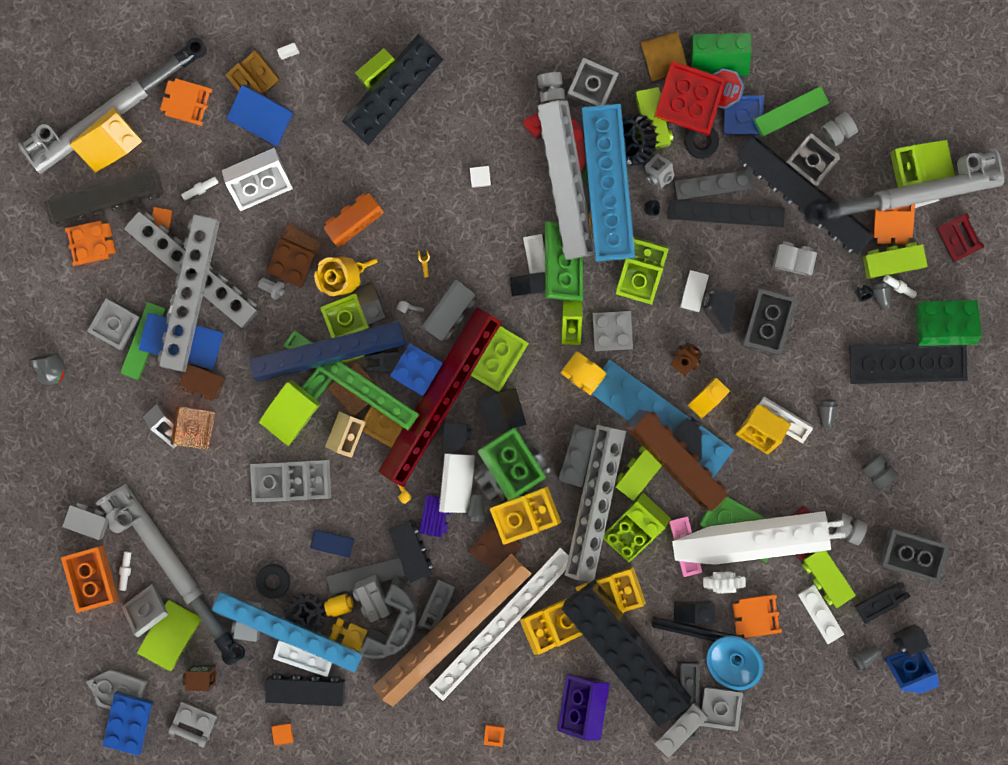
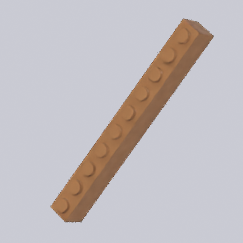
(451, 630)

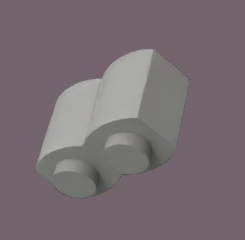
(794, 259)

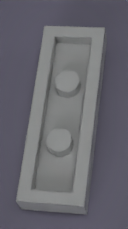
(681, 730)

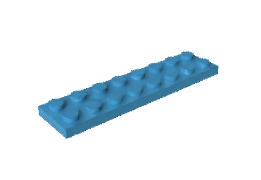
(608, 182)
(629, 395)

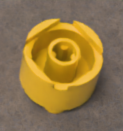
(337, 276)
(583, 373)

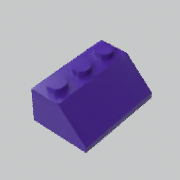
(583, 707)

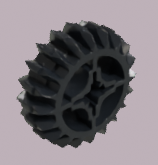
(639, 138)

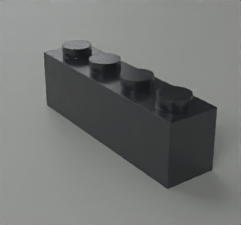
(305, 690)

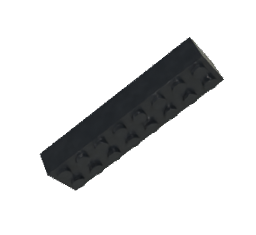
(801, 192)
(626, 653)

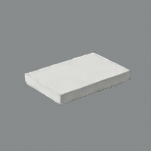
(457, 483)

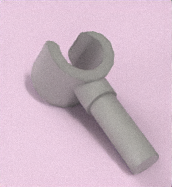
(403, 306)

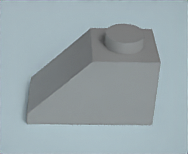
(160, 423)

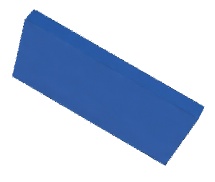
(204, 344)

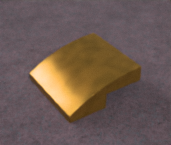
(660, 52)
(254, 73)

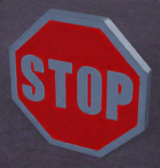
(732, 89)

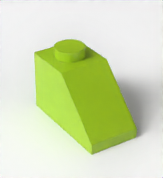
(571, 323)

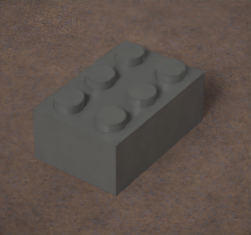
(768, 321)
(913, 555)

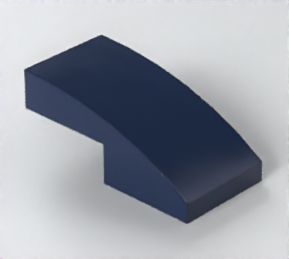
(332, 543)

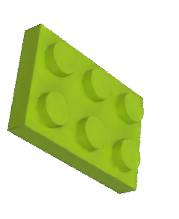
(499, 359)

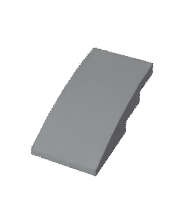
(290, 481)

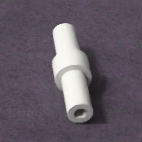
(199, 188)
(900, 286)
(124, 570)

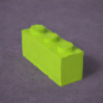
(647, 104)
(894, 260)
(638, 474)
(828, 578)

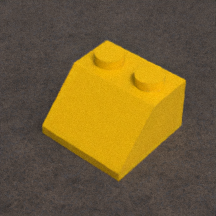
(763, 429)

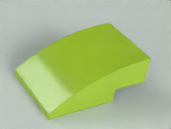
(642, 274)
(345, 318)
(289, 412)
(170, 636)

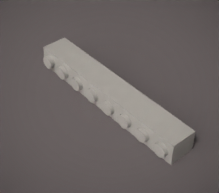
(566, 179)

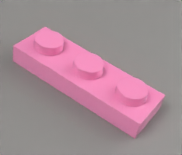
(681, 527)

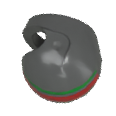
(49, 368)

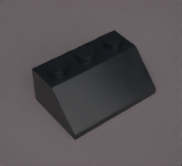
(720, 309)

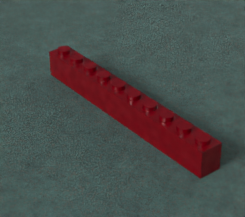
(440, 396)

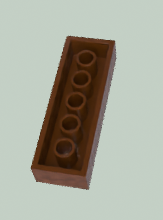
(676, 460)

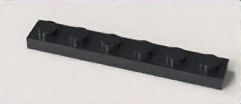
(726, 213)

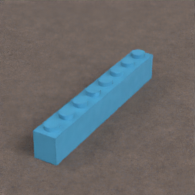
(287, 631)

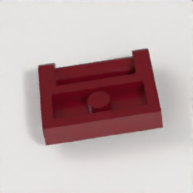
(954, 239)

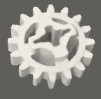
(724, 582)

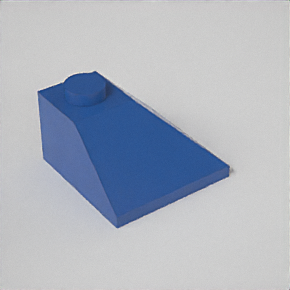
(913, 672)

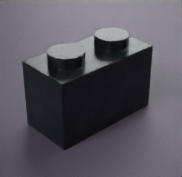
(911, 640)

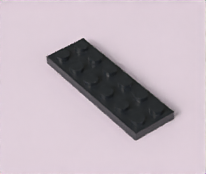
(392, 90)
(907, 363)

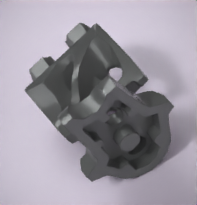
(494, 490)

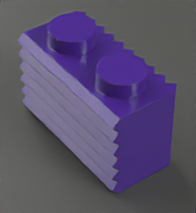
(432, 520)

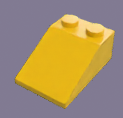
(106, 140)

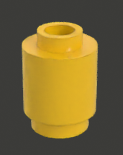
(339, 605)

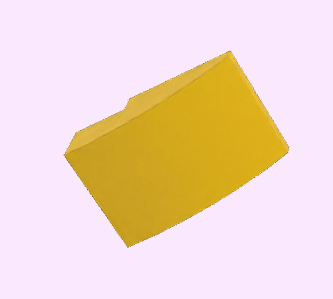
(525, 515)
(622, 589)
(548, 628)

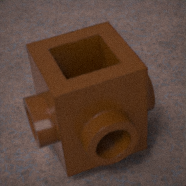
(686, 358)

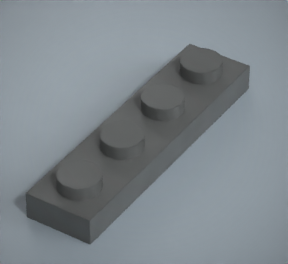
(713, 185)

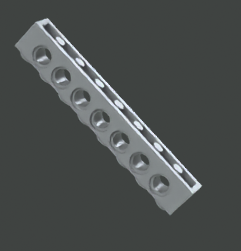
(137, 229)
(193, 303)
(595, 503)

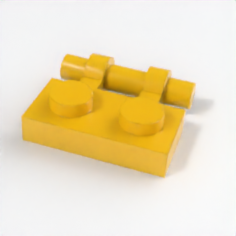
(353, 636)

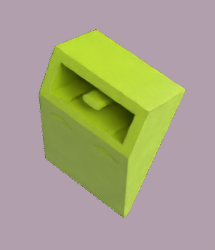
(922, 163)
(636, 527)

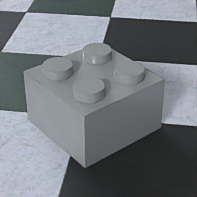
(592, 84)

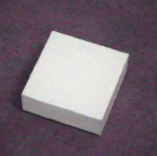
(288, 51)
(480, 176)

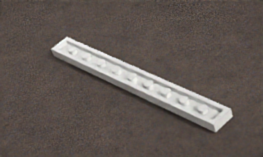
(500, 624)

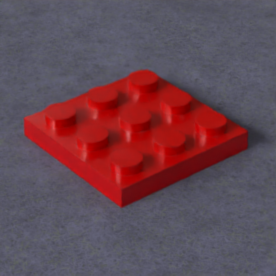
(689, 98)

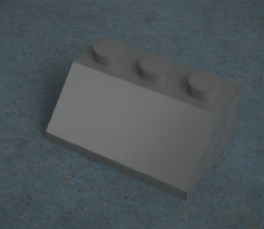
(449, 311)
(577, 456)

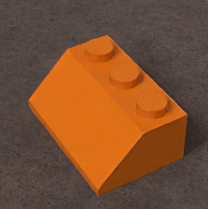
(353, 219)

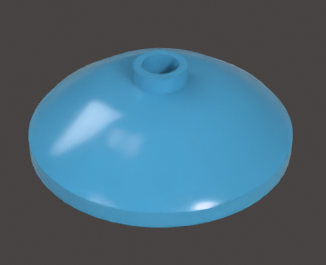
(730, 670)

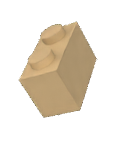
(345, 434)

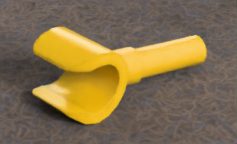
(424, 260)
(361, 266)
(404, 497)

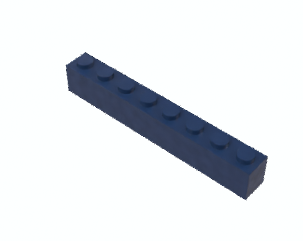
(327, 351)

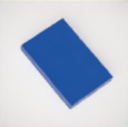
(260, 115)

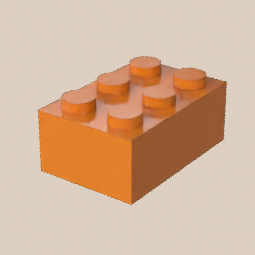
(90, 579)

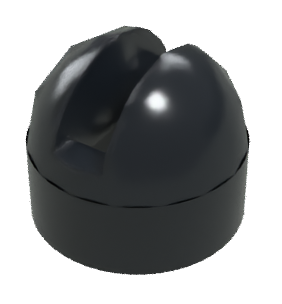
(648, 208)
(864, 293)

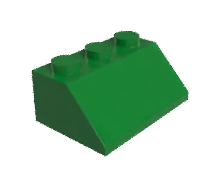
(721, 51)

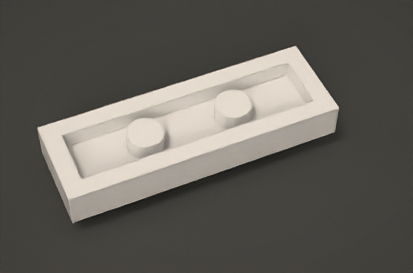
(799, 428)
(820, 614)
(302, 659)

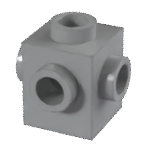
(659, 171)

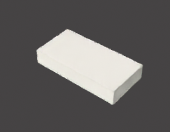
(535, 253)
(694, 291)

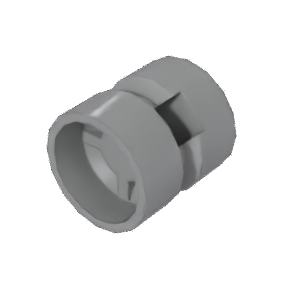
(550, 86)
(842, 127)
(853, 529)

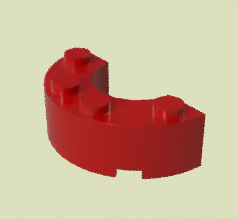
(534, 127)

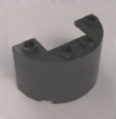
(380, 644)

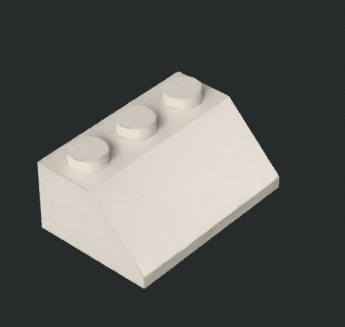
(256, 179)

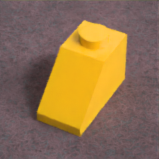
(708, 397)

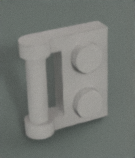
(196, 718)

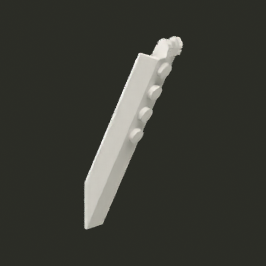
(757, 539)

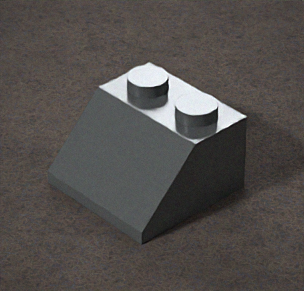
(812, 159)

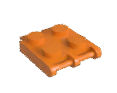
(185, 101)
(895, 224)
(90, 242)
(756, 616)

